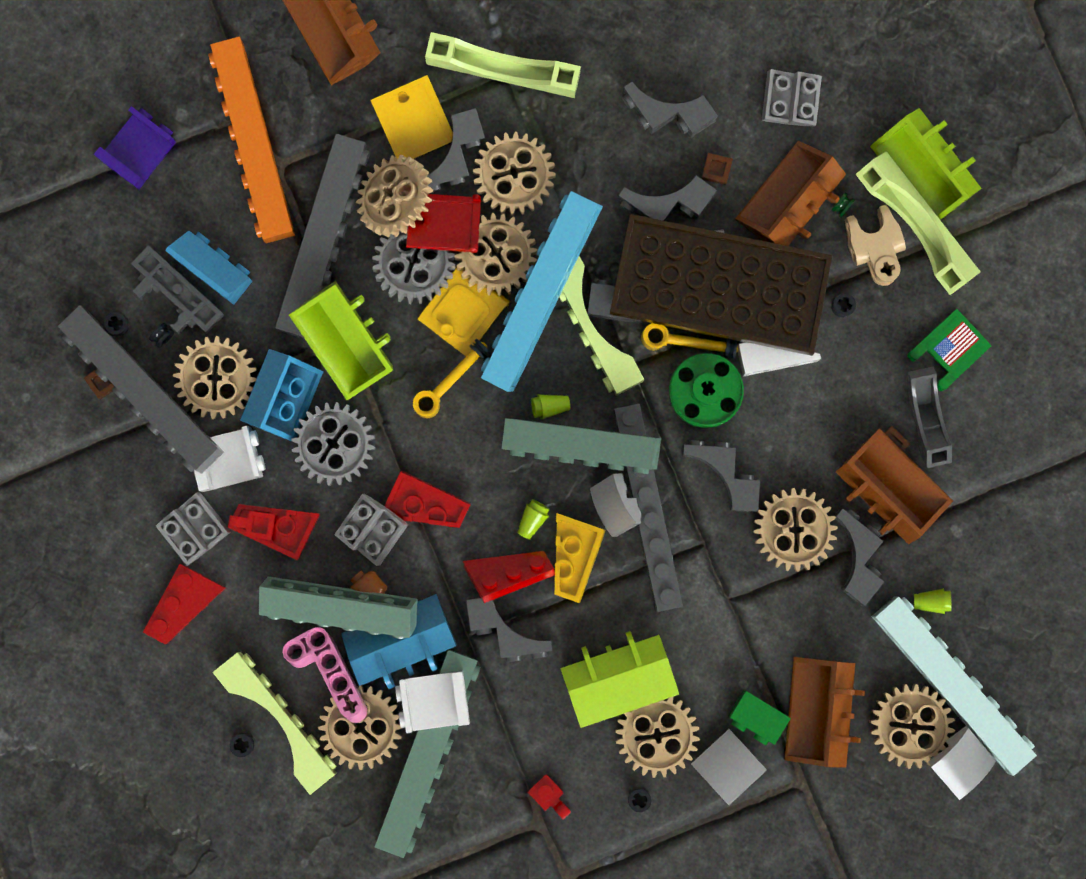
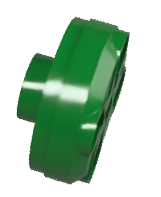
(708, 405)

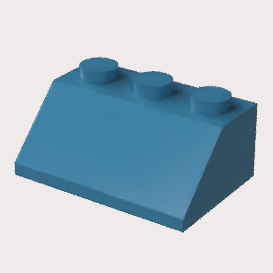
(210, 265)
(281, 395)

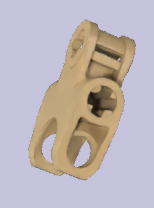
(877, 248)

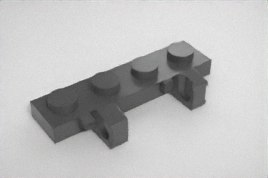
(191, 304)

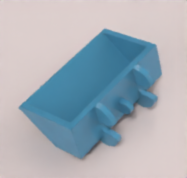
(382, 654)

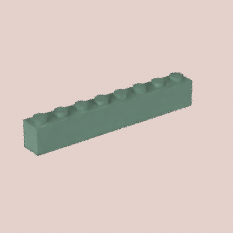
(420, 770)

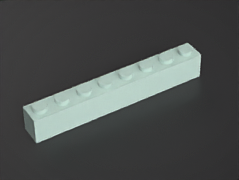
(954, 685)

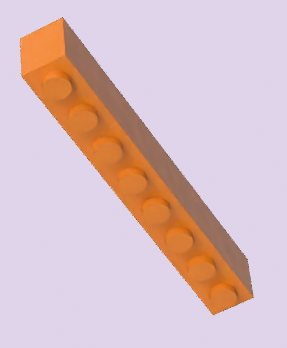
(252, 140)

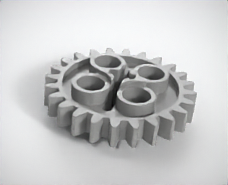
(391, 255)
(314, 430)

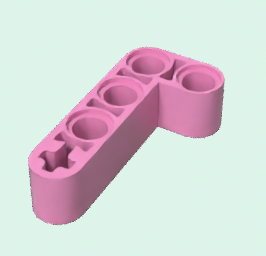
(331, 676)

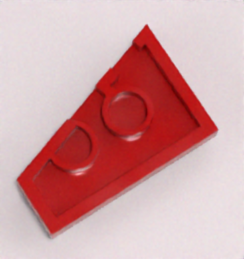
(422, 502)
(289, 532)
(506, 574)
(181, 602)

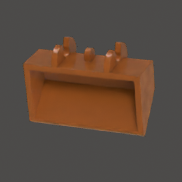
(335, 35)
(792, 195)
(893, 487)
(820, 712)

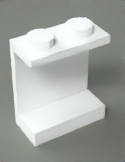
(236, 464)
(433, 701)

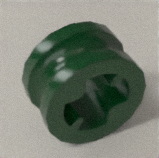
(843, 205)

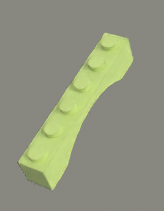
(470, 59)
(948, 259)
(617, 366)
(242, 679)

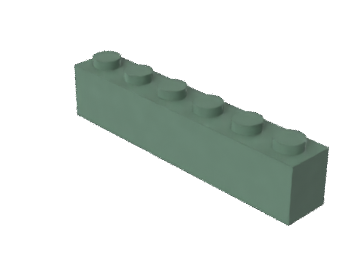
(581, 444)
(338, 607)

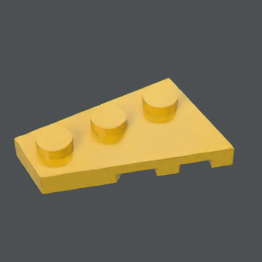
(575, 556)

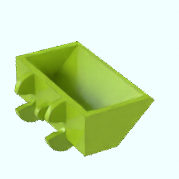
(929, 162)
(342, 340)
(619, 680)

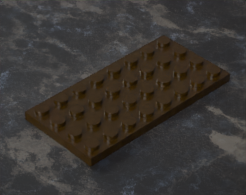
(721, 285)

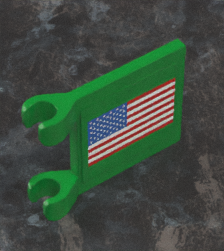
(953, 345)

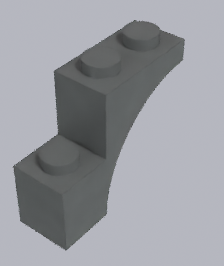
(654, 114)
(466, 131)
(691, 200)
(927, 415)
(721, 458)
(864, 541)
(511, 644)

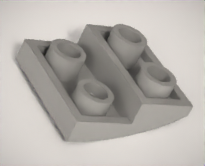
(791, 98)
(614, 507)
(193, 528)
(371, 529)
(963, 762)
(728, 767)

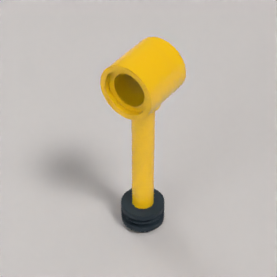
(729, 347)
(480, 350)

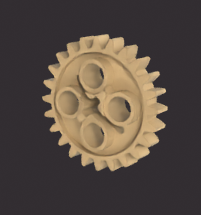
(509, 150)
(394, 196)
(515, 242)
(191, 376)
(819, 529)
(914, 703)
(344, 744)
(661, 758)

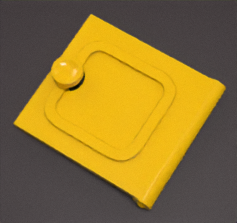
(413, 119)
(462, 312)

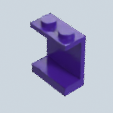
(137, 148)

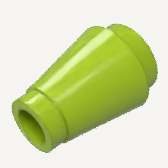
(549, 405)
(532, 518)
(933, 601)

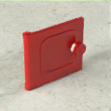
(448, 224)

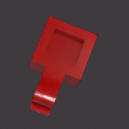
(257, 524)
(547, 794)

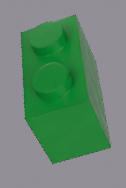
(758, 717)

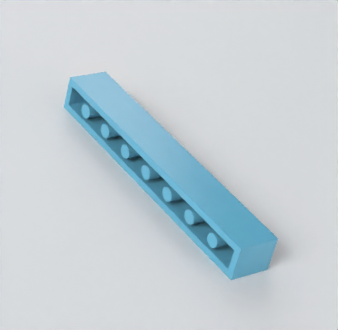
(541, 291)

